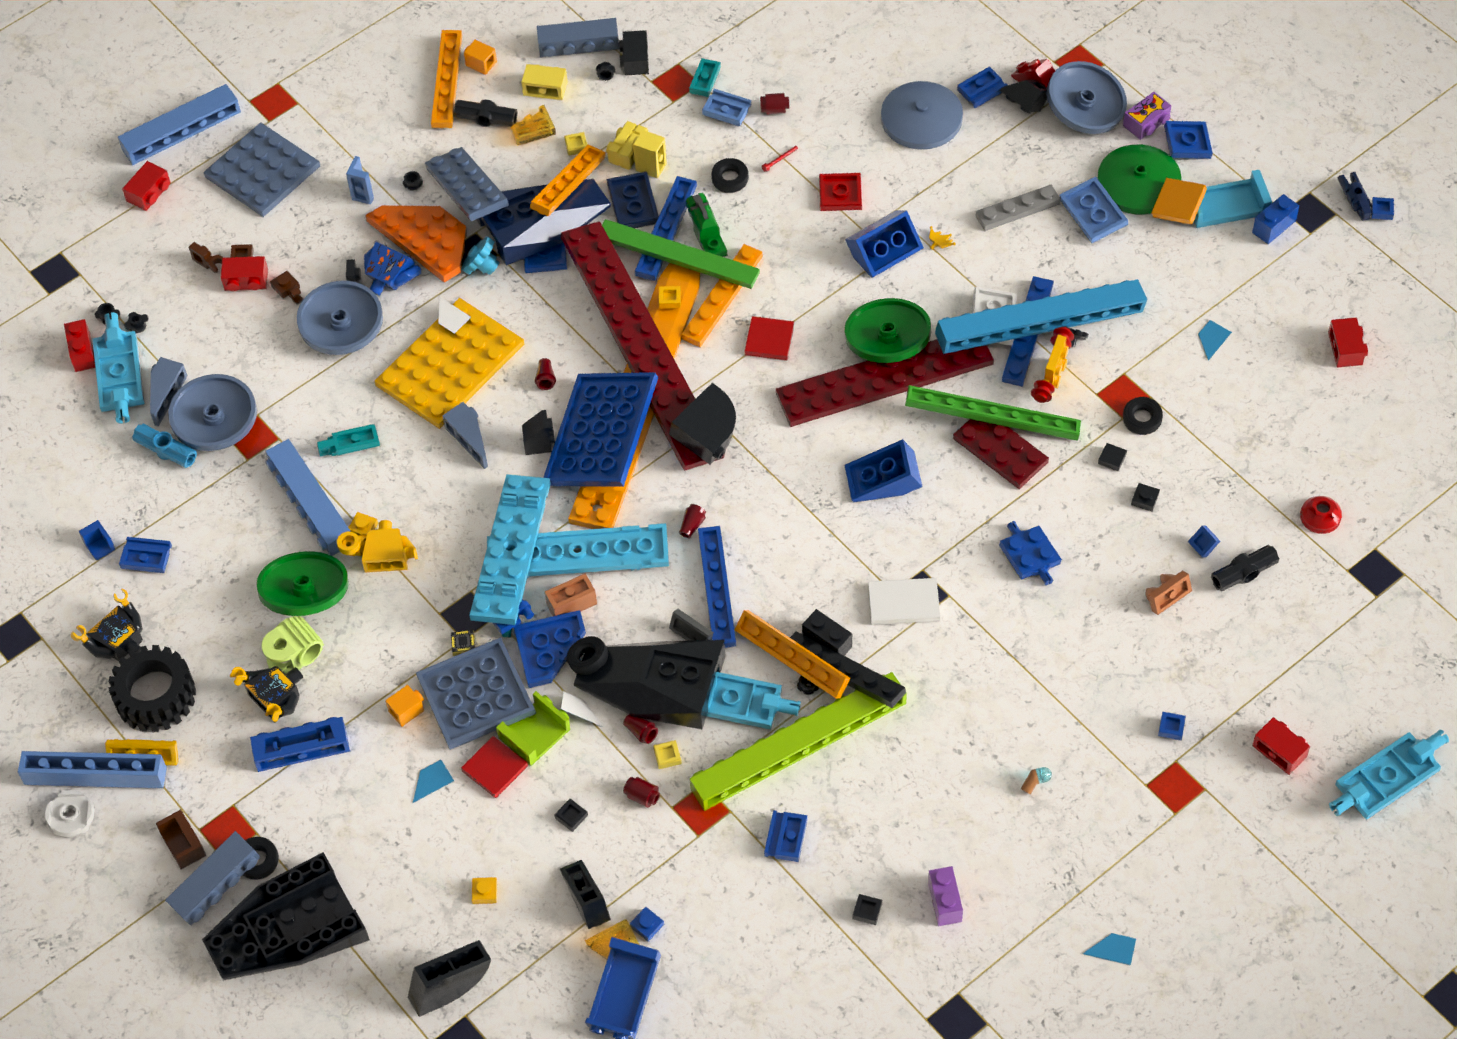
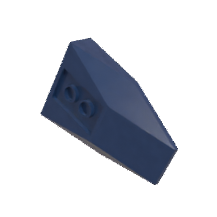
(525, 232)

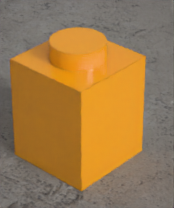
(480, 57)
(405, 705)

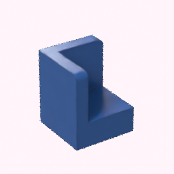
(97, 540)

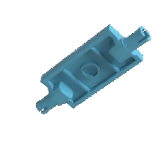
(118, 369)
(748, 701)
(1388, 774)

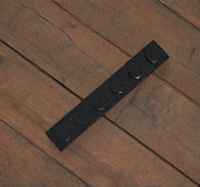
(861, 677)

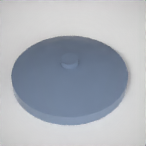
(1086, 97)
(921, 115)
(339, 317)
(212, 412)

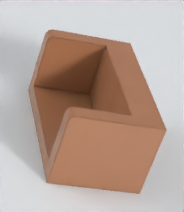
(571, 596)

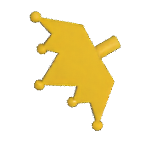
(939, 240)

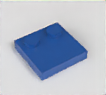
(1188, 139)

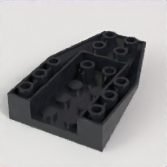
(658, 679)
(286, 923)

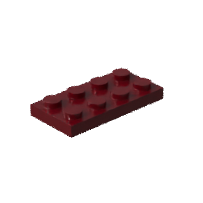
(1002, 450)

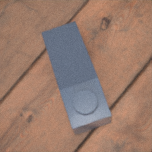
(166, 380)
(464, 427)

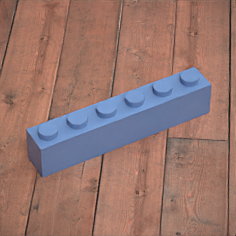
(179, 124)
(307, 494)
(92, 769)

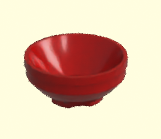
(1318, 521)

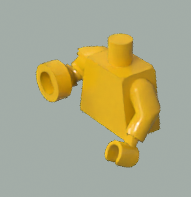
(380, 548)

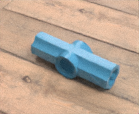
(164, 445)

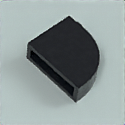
(706, 424)
(447, 977)

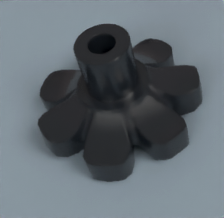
(1077, 335)

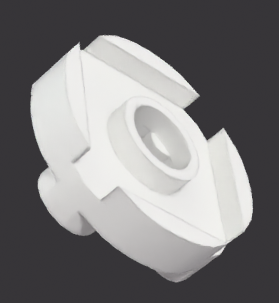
(73, 825)

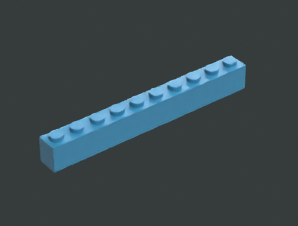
(1040, 316)

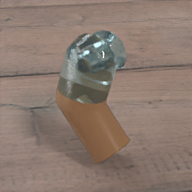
(1036, 777)

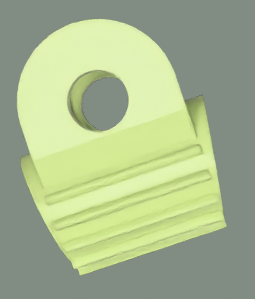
(291, 641)

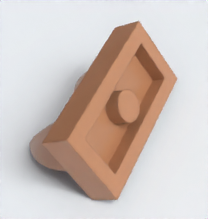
(1172, 590)

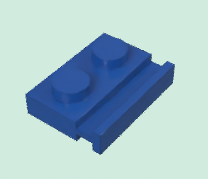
(981, 87)
(145, 554)
(786, 836)

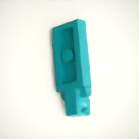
(349, 441)

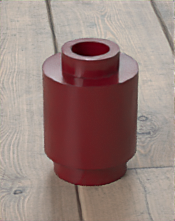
(774, 103)
(641, 791)

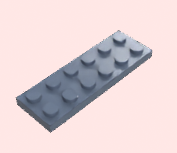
(466, 184)

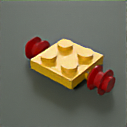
(1057, 362)

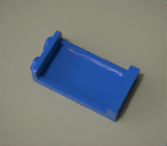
(623, 989)

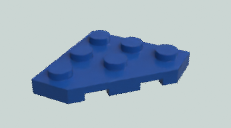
(545, 645)

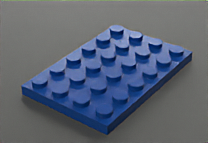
(600, 429)

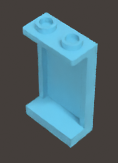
(1233, 201)

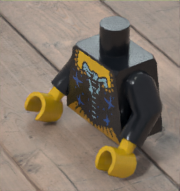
(115, 633)
(271, 689)

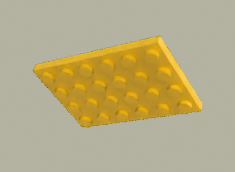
(449, 367)

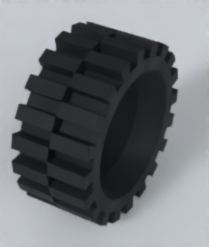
(160, 710)

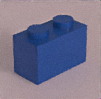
(1275, 219)

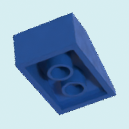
(884, 473)

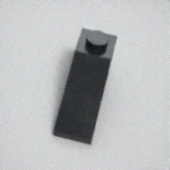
(585, 894)

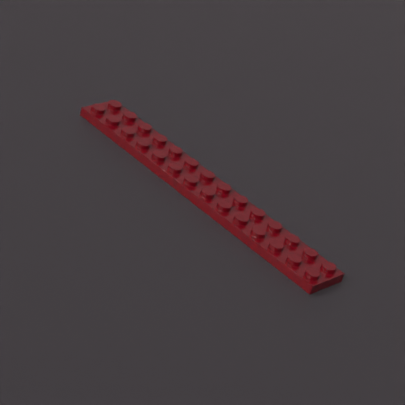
(632, 327)

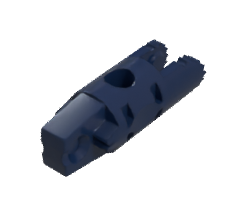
(1356, 195)

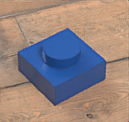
(1382, 208)
(1204, 541)
(1171, 726)
(647, 924)

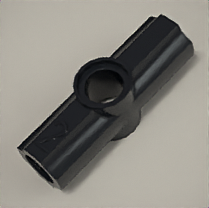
(485, 113)
(1245, 568)

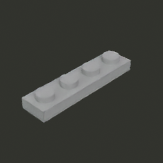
(1018, 207)

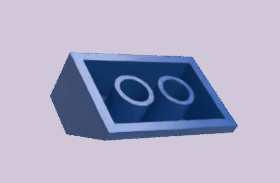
(885, 243)

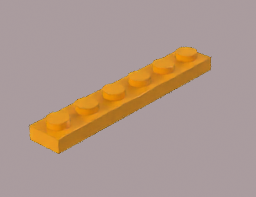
(446, 79)
(567, 180)
(718, 301)
(792, 654)

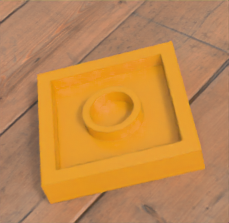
(1179, 201)

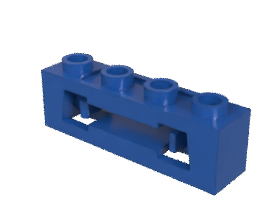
(299, 743)

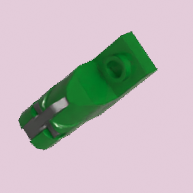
(705, 225)

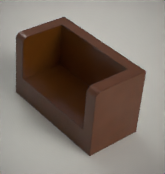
(180, 839)

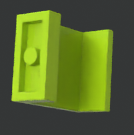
(537, 733)

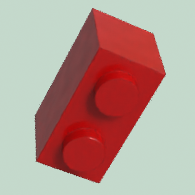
(146, 185)
(244, 273)
(1347, 342)
(80, 345)
(1281, 745)

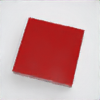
(840, 191)
(769, 338)
(494, 766)

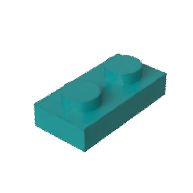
(705, 77)

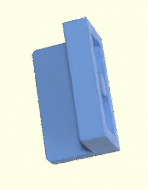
(359, 183)

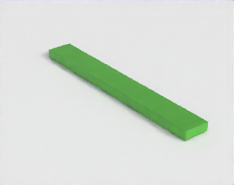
(681, 254)
(993, 413)

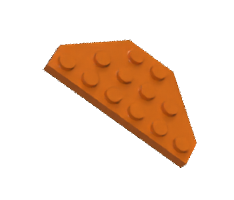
(425, 234)

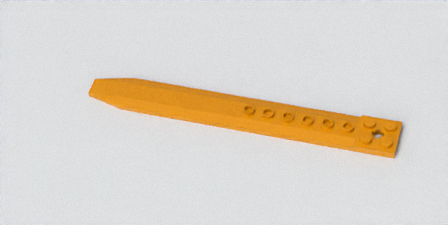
(670, 325)

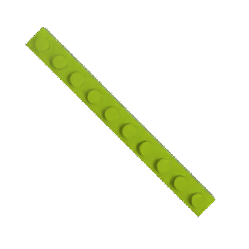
(787, 746)

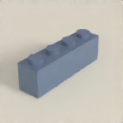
(577, 37)
(213, 878)

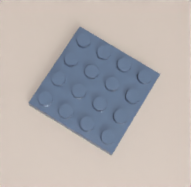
(262, 169)
(475, 693)

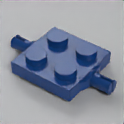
(1030, 552)

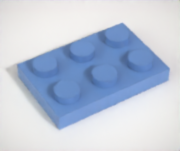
(1093, 209)

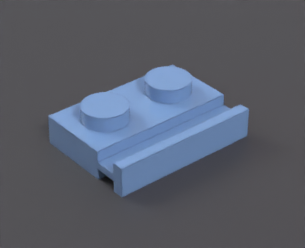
(726, 107)

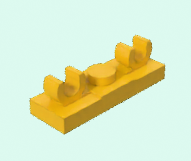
(167, 749)

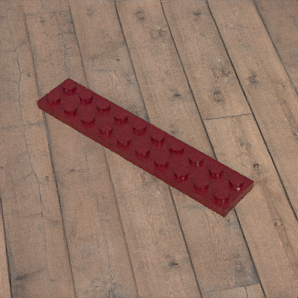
(875, 381)

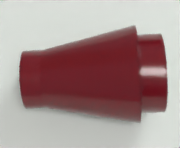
(545, 376)
(692, 519)
(642, 729)

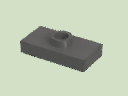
(688, 627)

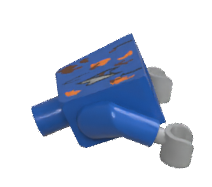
(389, 268)

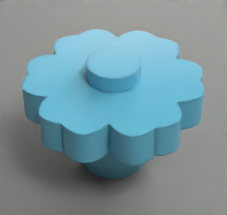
(481, 258)

